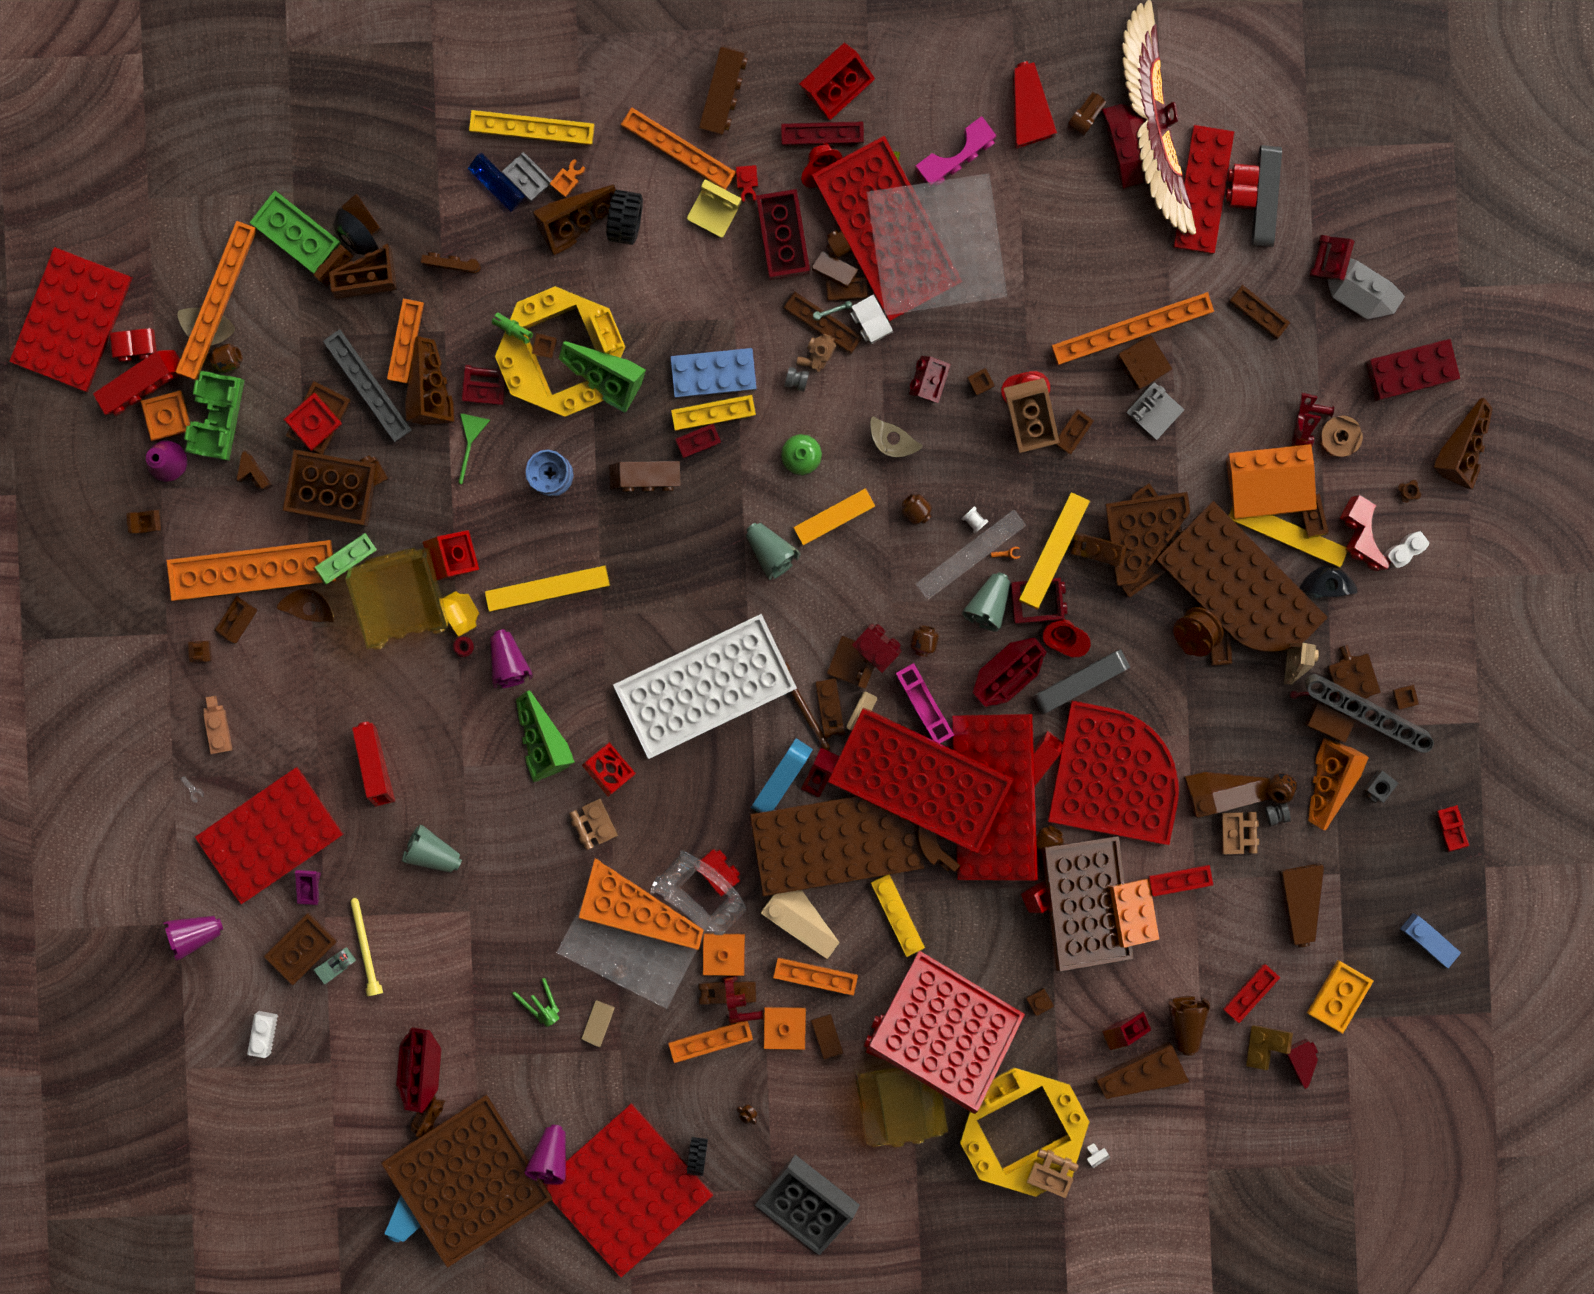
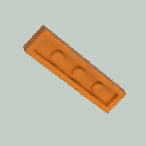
(404, 341)
(815, 976)
(710, 1041)

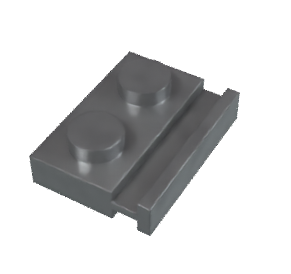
(527, 177)

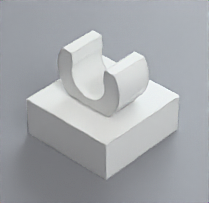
(1097, 1156)

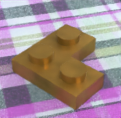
(1263, 1041)

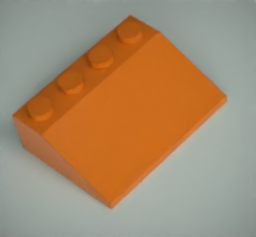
(1272, 481)

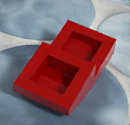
(1452, 828)

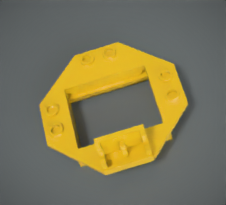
(522, 368)
(1004, 1090)

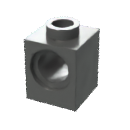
(1389, 785)

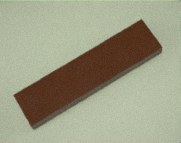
(804, 310)

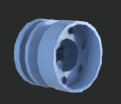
(543, 463)

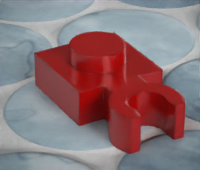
(747, 179)

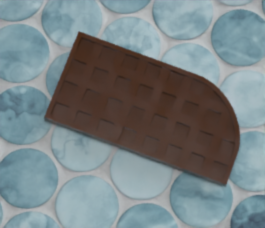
(1239, 584)

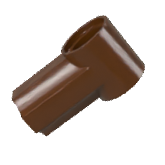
(1084, 118)

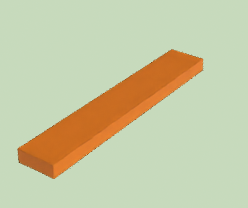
(678, 148)

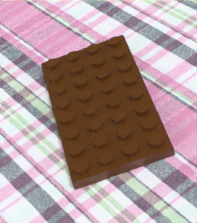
(831, 844)

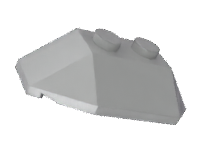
(1366, 292)

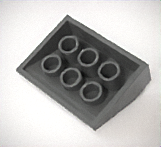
(807, 1205)

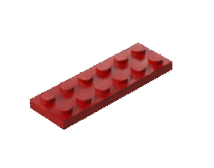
(1205, 186)

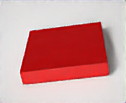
(313, 421)

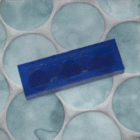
(496, 182)

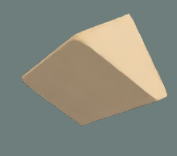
(867, 701)
(598, 1023)

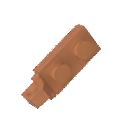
(216, 726)

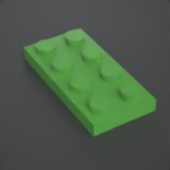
(294, 232)

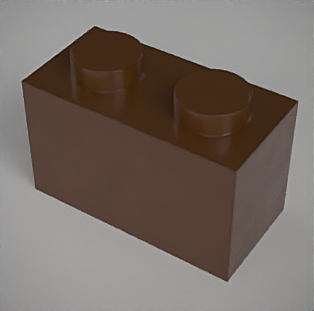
(1330, 722)

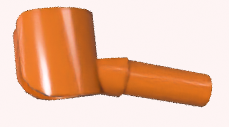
(1005, 553)

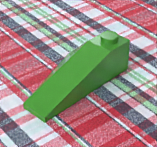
(611, 375)
(545, 745)

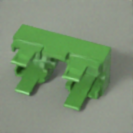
(223, 400)

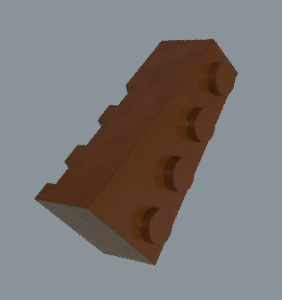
(723, 88)
(1143, 1073)

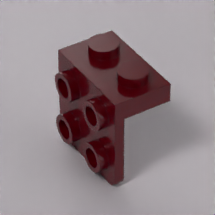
(877, 647)

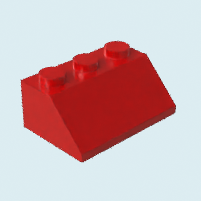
(837, 81)

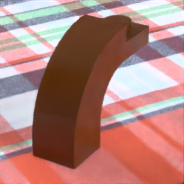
(932, 851)

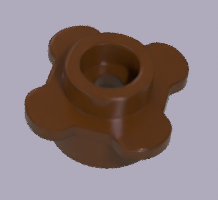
(1413, 486)
(747, 1114)

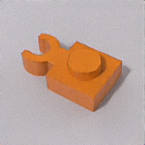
(565, 180)

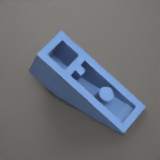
(1430, 940)

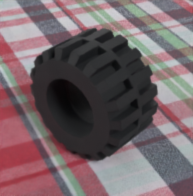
(624, 217)

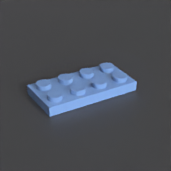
(713, 372)

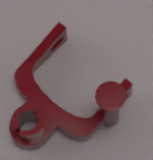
(1303, 429)
(733, 1002)

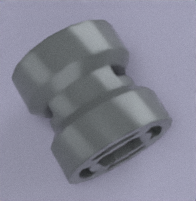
(797, 379)
(1277, 814)

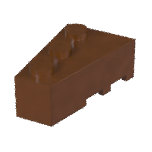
(365, 276)

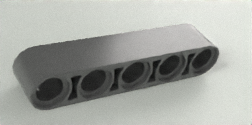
(1267, 196)
(1081, 681)

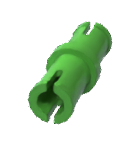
(512, 328)

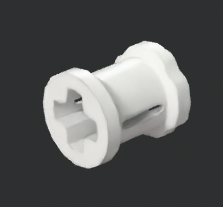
(974, 519)

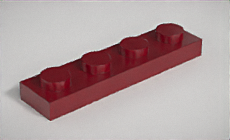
(822, 133)

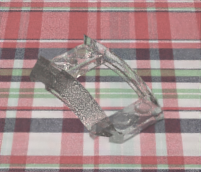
(678, 873)

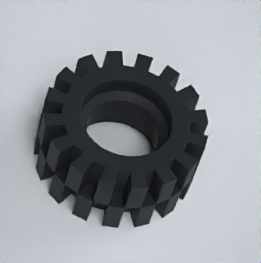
(697, 1156)

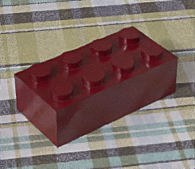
(783, 234)
(1413, 369)

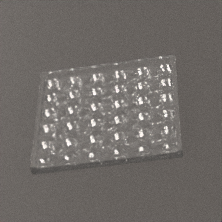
(937, 244)

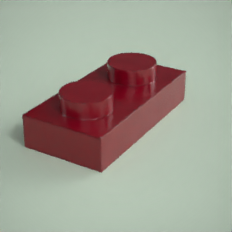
(698, 440)

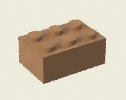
(1031, 415)

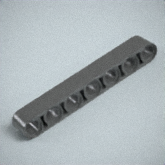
(1378, 717)

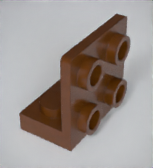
(1144, 362)
(850, 664)

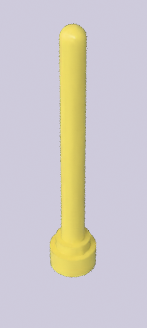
(373, 986)

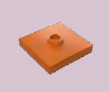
(165, 415)
(723, 954)
(784, 1028)

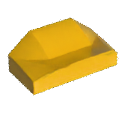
(460, 612)

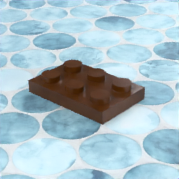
(336, 403)
(301, 948)

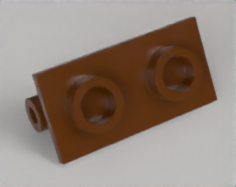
(424, 1123)

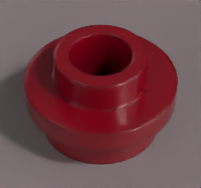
(456, 646)

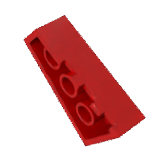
(138, 382)

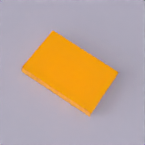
(1340, 996)

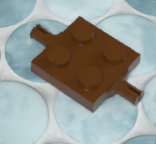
(1355, 674)

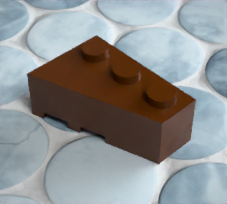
(645, 475)

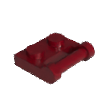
(1337, 259)
(483, 391)

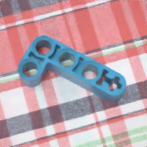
(782, 777)

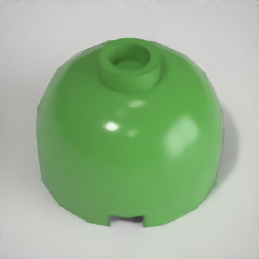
(801, 454)

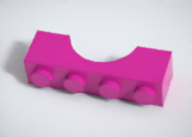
(977, 136)
(924, 703)

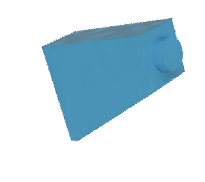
(402, 1222)

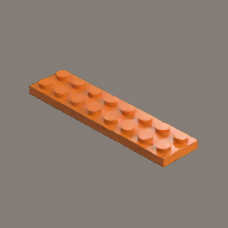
(246, 570)

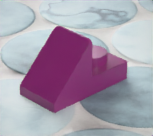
(307, 887)

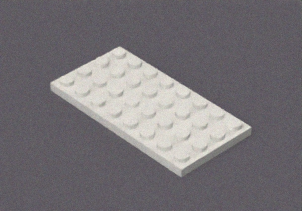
(705, 686)

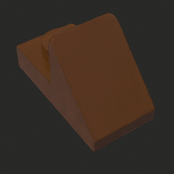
(249, 467)

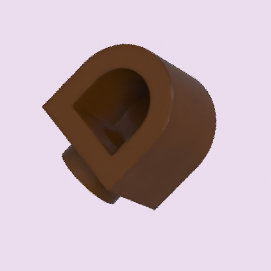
(837, 243)

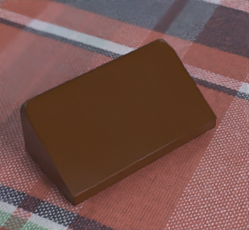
(360, 211)
(236, 620)

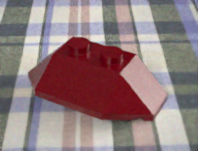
(1122, 129)
(1009, 672)
(418, 1069)

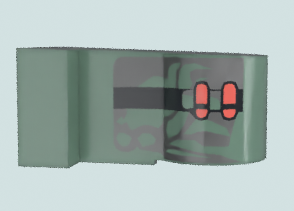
(335, 965)

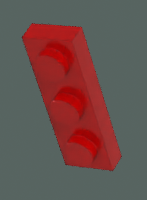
(1180, 880)
(1251, 993)

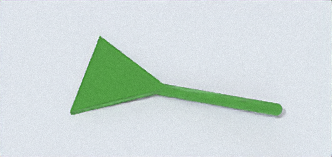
(472, 427)

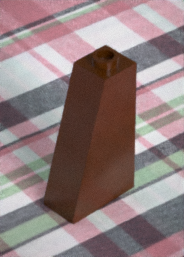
(1302, 900)

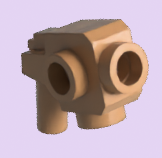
(821, 350)

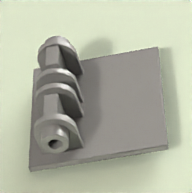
(1155, 410)

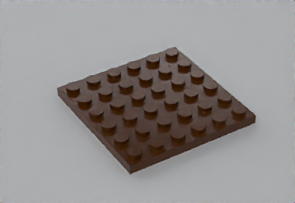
(466, 1180)

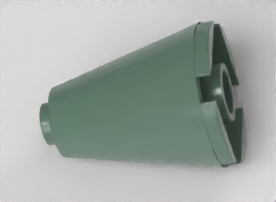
(771, 550)
(989, 603)
(430, 851)

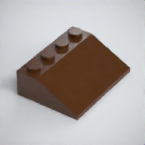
(330, 488)

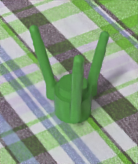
(546, 1015)

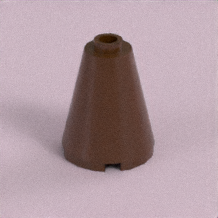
(1189, 1022)

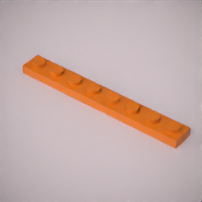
(216, 300)
(1132, 328)

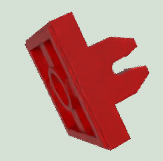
(626, 771)

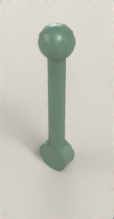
(817, 315)

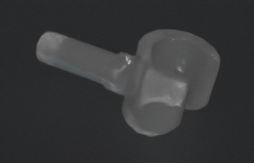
(192, 789)

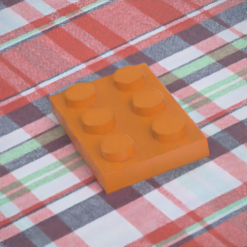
(1134, 913)

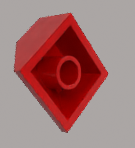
(452, 554)

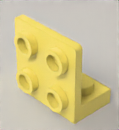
(714, 209)

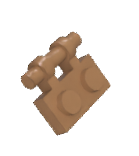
(599, 821)
(1233, 832)
(1050, 1179)

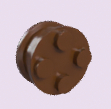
(1198, 632)

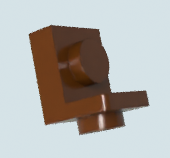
(380, 475)

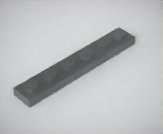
(367, 385)

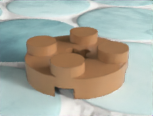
(1345, 447)

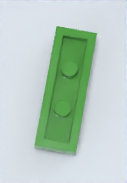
(344, 558)

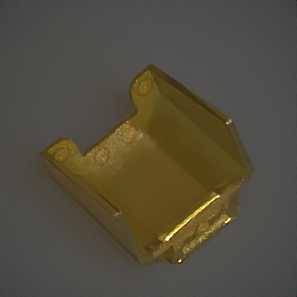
(396, 596)
(898, 1108)

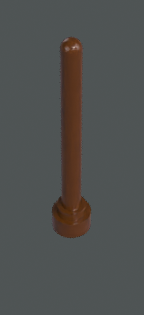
(809, 717)

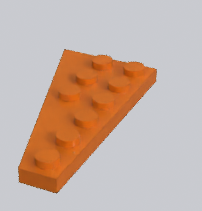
(625, 906)

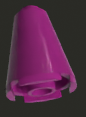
(166, 461)
(507, 661)
(191, 934)
(549, 1157)

